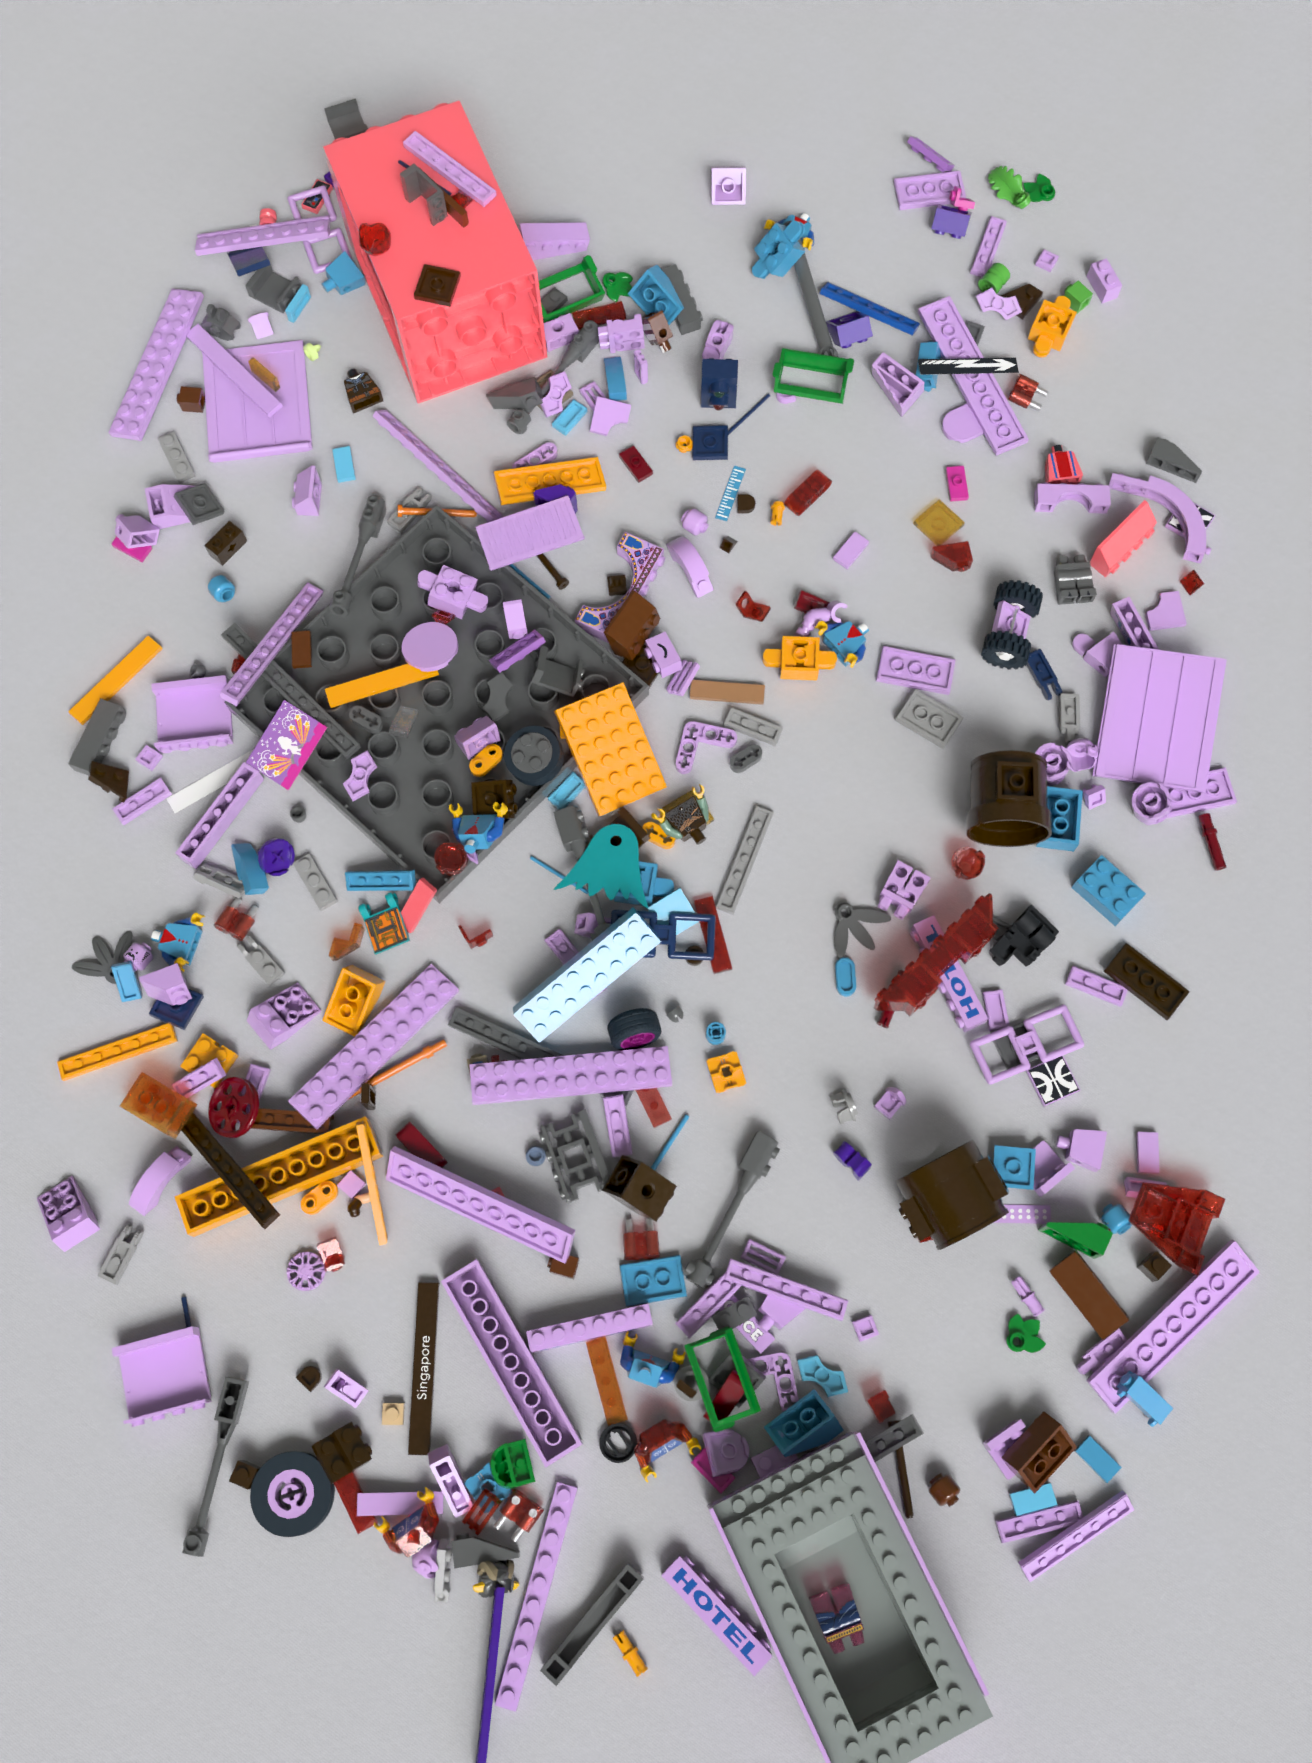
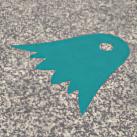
(609, 865)

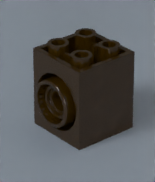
(639, 1188)

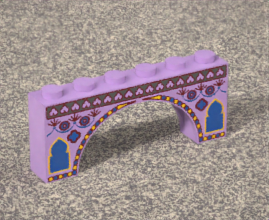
(644, 561)

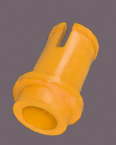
(777, 512)

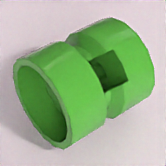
(995, 277)

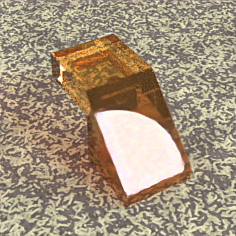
(343, 947)

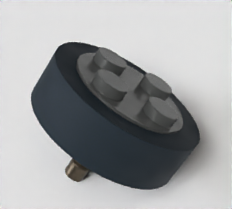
(534, 755)

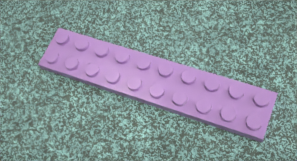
(156, 364)
(979, 390)
(373, 1046)
(570, 1075)
(480, 1204)
(1175, 1323)

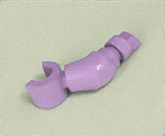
(813, 616)

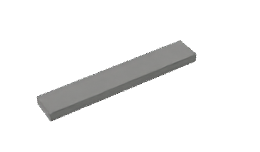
(744, 860)

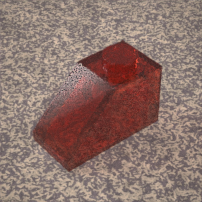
(953, 556)

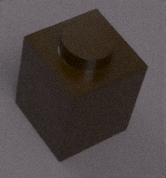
(1154, 1266)
(244, 1474)

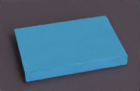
(653, 1280)

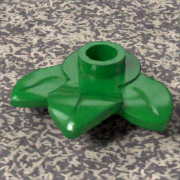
(1040, 190)
(619, 286)
(1026, 1333)

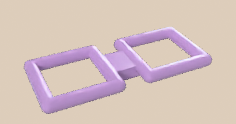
(335, 232)
(1026, 1044)

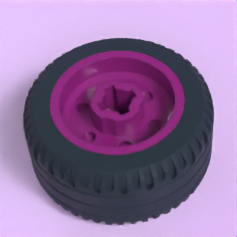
(634, 1029)

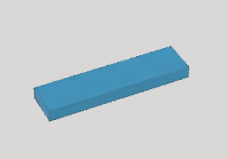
(380, 880)

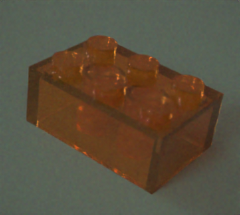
(158, 1105)

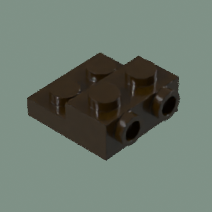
(488, 792)
(342, 1452)

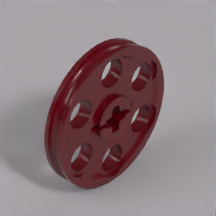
(239, 1102)

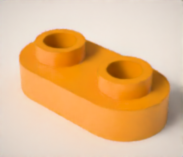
(488, 761)
(320, 1199)

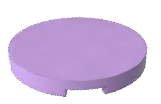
(429, 646)

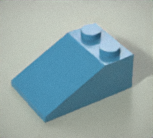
(656, 293)
(804, 1425)

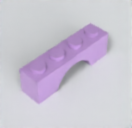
(1093, 497)

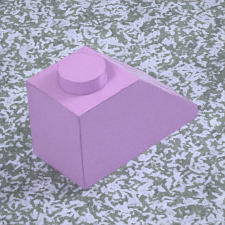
(515, 619)

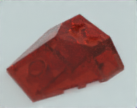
(1176, 1221)

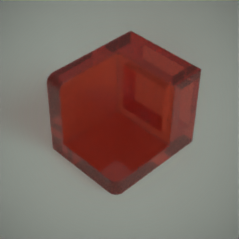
(880, 1406)

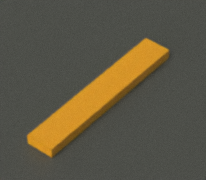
(115, 679)
(375, 684)
(117, 1051)
(371, 1182)

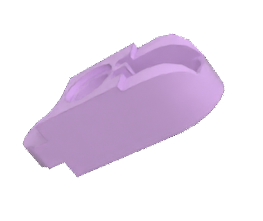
(716, 337)

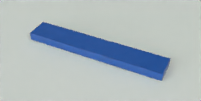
(869, 308)

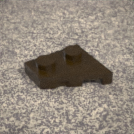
(1027, 298)
(109, 779)

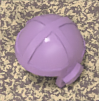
(1082, 753)
(425, 1560)

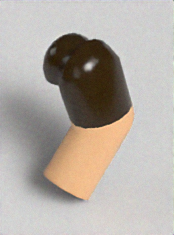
(354, 1206)

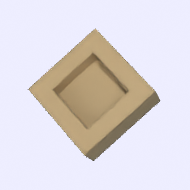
(393, 1413)

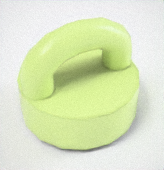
(311, 351)

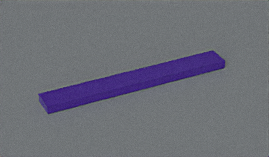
(490, 1674)

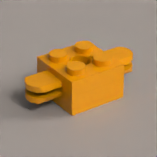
(1051, 326)
(799, 650)

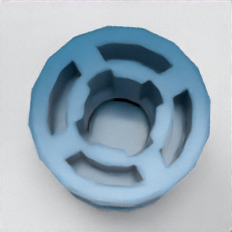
(718, 1036)

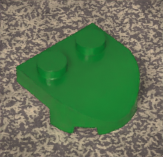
(512, 1465)

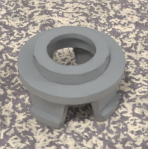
(843, 1099)
(682, 1374)

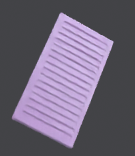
(529, 533)

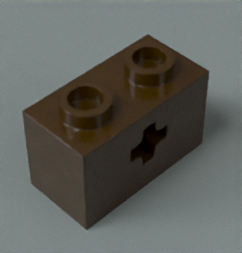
(225, 543)

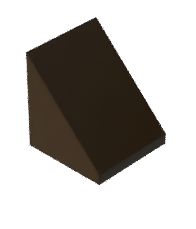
(728, 544)

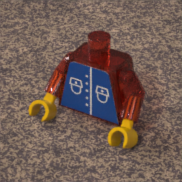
(660, 1440)
(413, 1531)

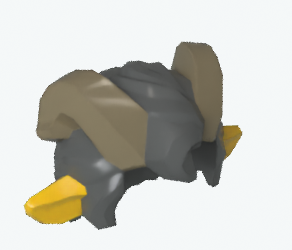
(493, 1574)

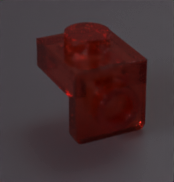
(331, 1254)

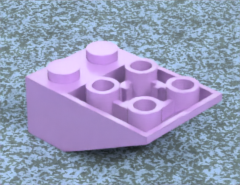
(163, 507)
(282, 1015)
(67, 1214)

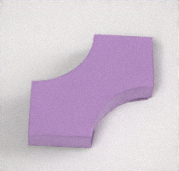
(1005, 306)
(558, 387)
(362, 768)

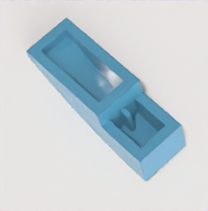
(615, 379)
(248, 869)

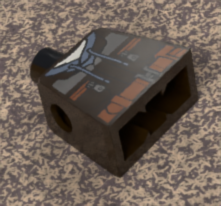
(361, 391)

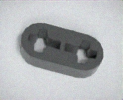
(367, 715)
(743, 755)

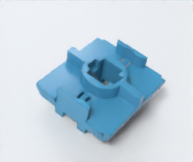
(475, 1487)

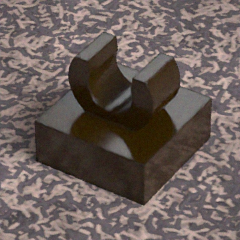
(617, 585)

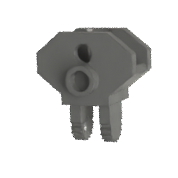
(220, 323)

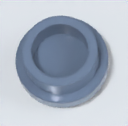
(535, 1156)

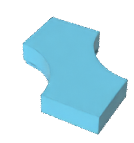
(831, 1381)

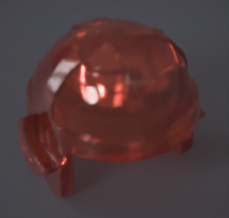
(374, 238)
(450, 858)
(967, 863)

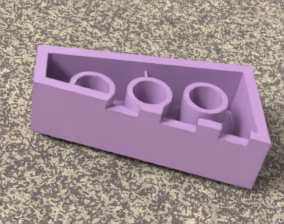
(554, 239)

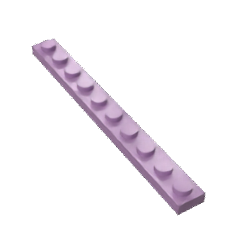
(438, 466)
(271, 644)
(536, 1597)

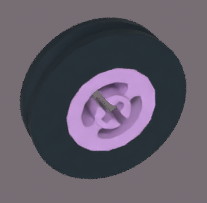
(300, 1518)

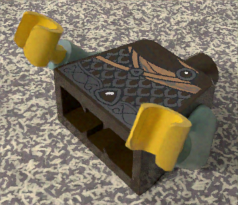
(686, 819)

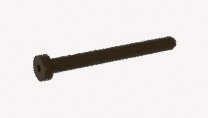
(561, 582)
(903, 1478)

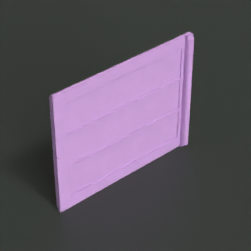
(238, 426)
(1159, 717)

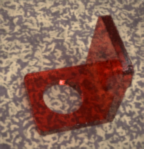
(752, 610)
(478, 941)

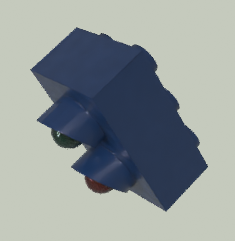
(719, 383)

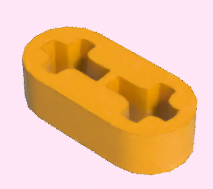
(656, 839)

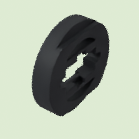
(620, 1458)

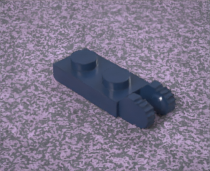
(1043, 674)

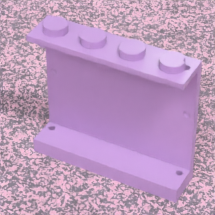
(192, 714)
(163, 1375)

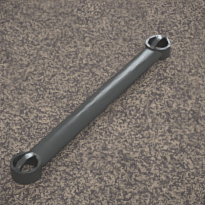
(813, 304)

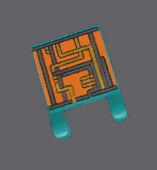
(386, 927)

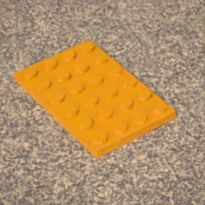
(610, 749)

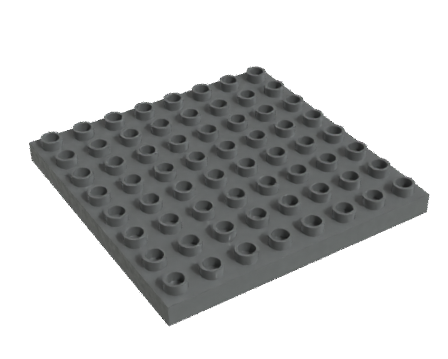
(428, 771)

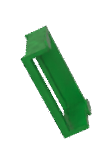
(589, 269)
(816, 363)
(728, 1422)

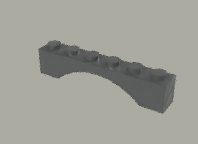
(591, 1624)

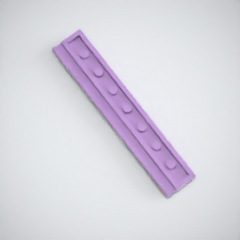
(262, 235)

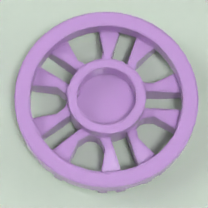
(305, 1271)

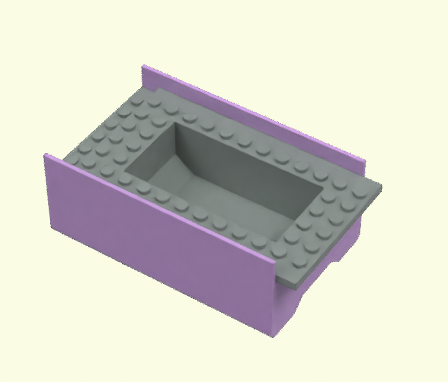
(831, 1524)

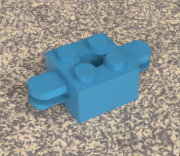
(780, 259)
(651, 885)

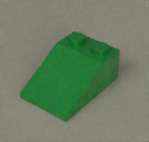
(1084, 1237)

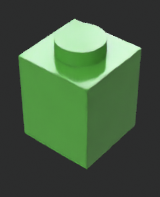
(1078, 296)

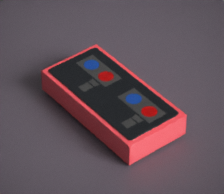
(316, 202)

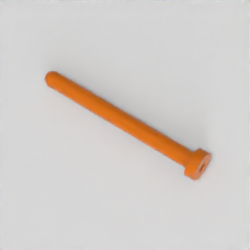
(423, 511)

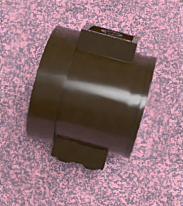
(1008, 799)
(953, 1196)

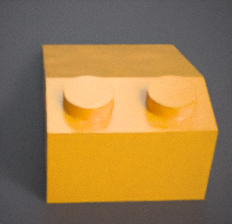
(353, 999)

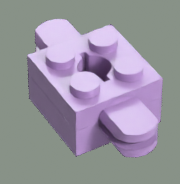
(449, 599)

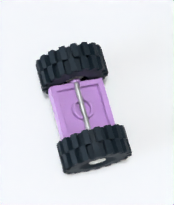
(1008, 641)

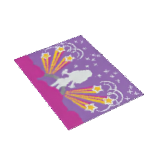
(286, 745)

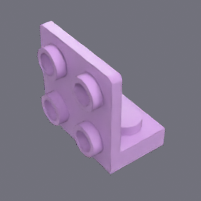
(1048, 1169)
(1003, 1440)

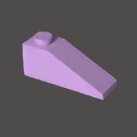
(450, 1480)

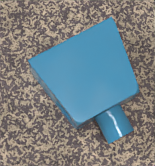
(343, 275)

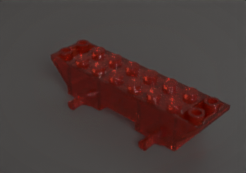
(922, 977)

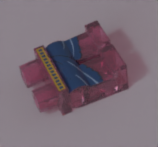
(840, 1623)

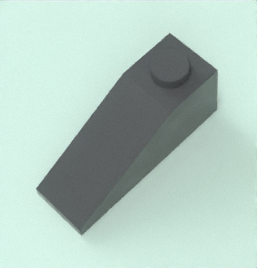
(517, 396)
(1173, 460)
(474, 1550)

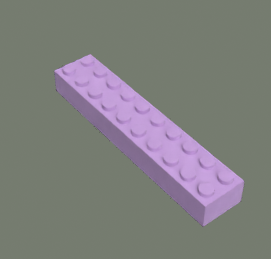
(512, 1363)

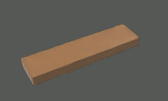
(727, 692)

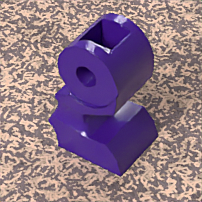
(850, 1158)

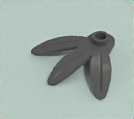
(850, 921)
(105, 957)

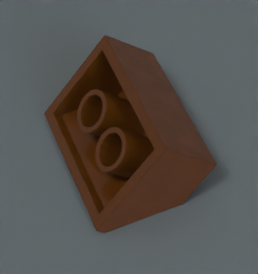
(631, 626)
(1039, 1451)

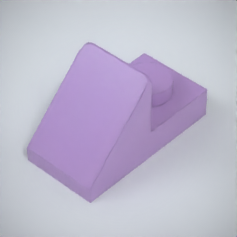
(346, 1388)

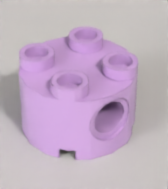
(1057, 760)
(1151, 803)

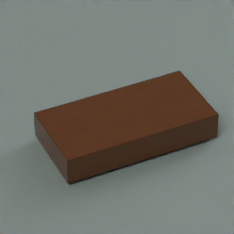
(301, 649)

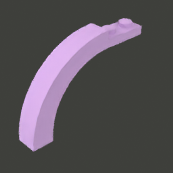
(1176, 502)

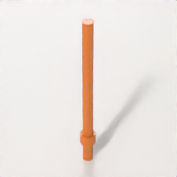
(427, 1052)

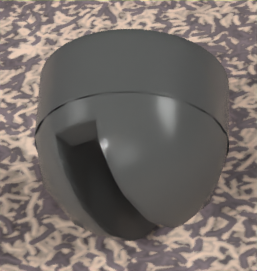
(197, 671)
(298, 814)
(672, 1015)

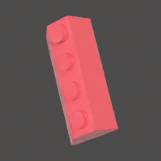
(1124, 540)

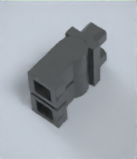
(1074, 580)

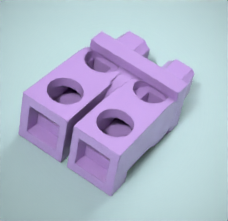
(622, 335)
(900, 896)

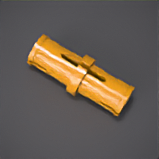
(630, 1653)

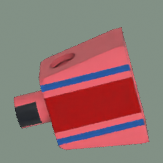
(1062, 467)

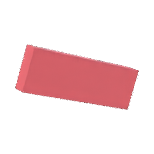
(417, 904)

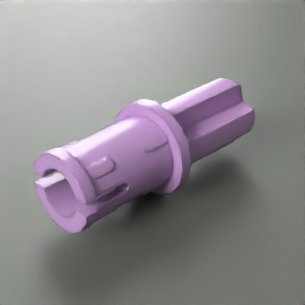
(1027, 1296)

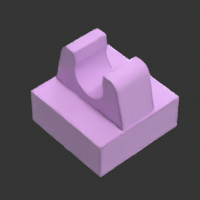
(1094, 796)

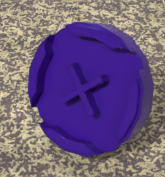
(276, 856)

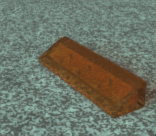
(606, 1381)

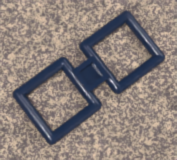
(667, 933)

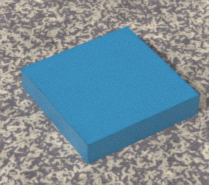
(1015, 1166)

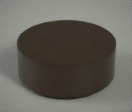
(694, 949)

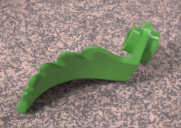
(1009, 186)

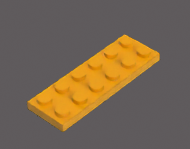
(519, 484)

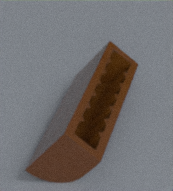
(1089, 1294)

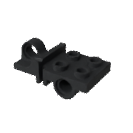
(1025, 938)

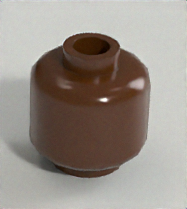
(944, 1490)

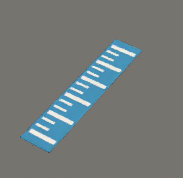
(730, 493)

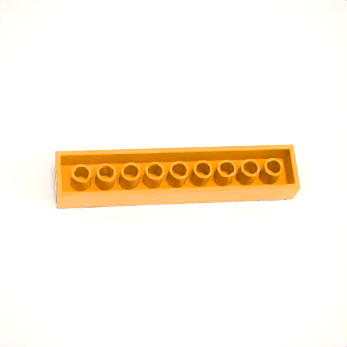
(278, 1176)

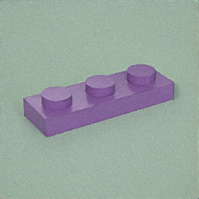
(930, 154)
(517, 651)

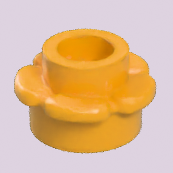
(684, 440)

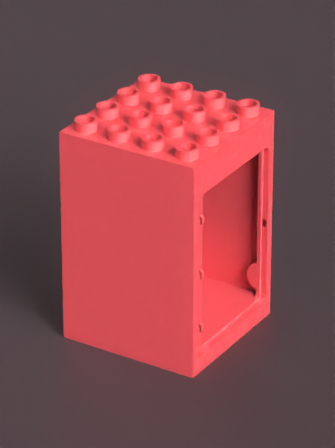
(497, 303)

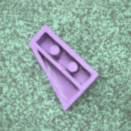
(897, 383)

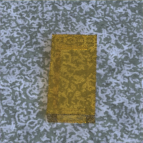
(264, 374)

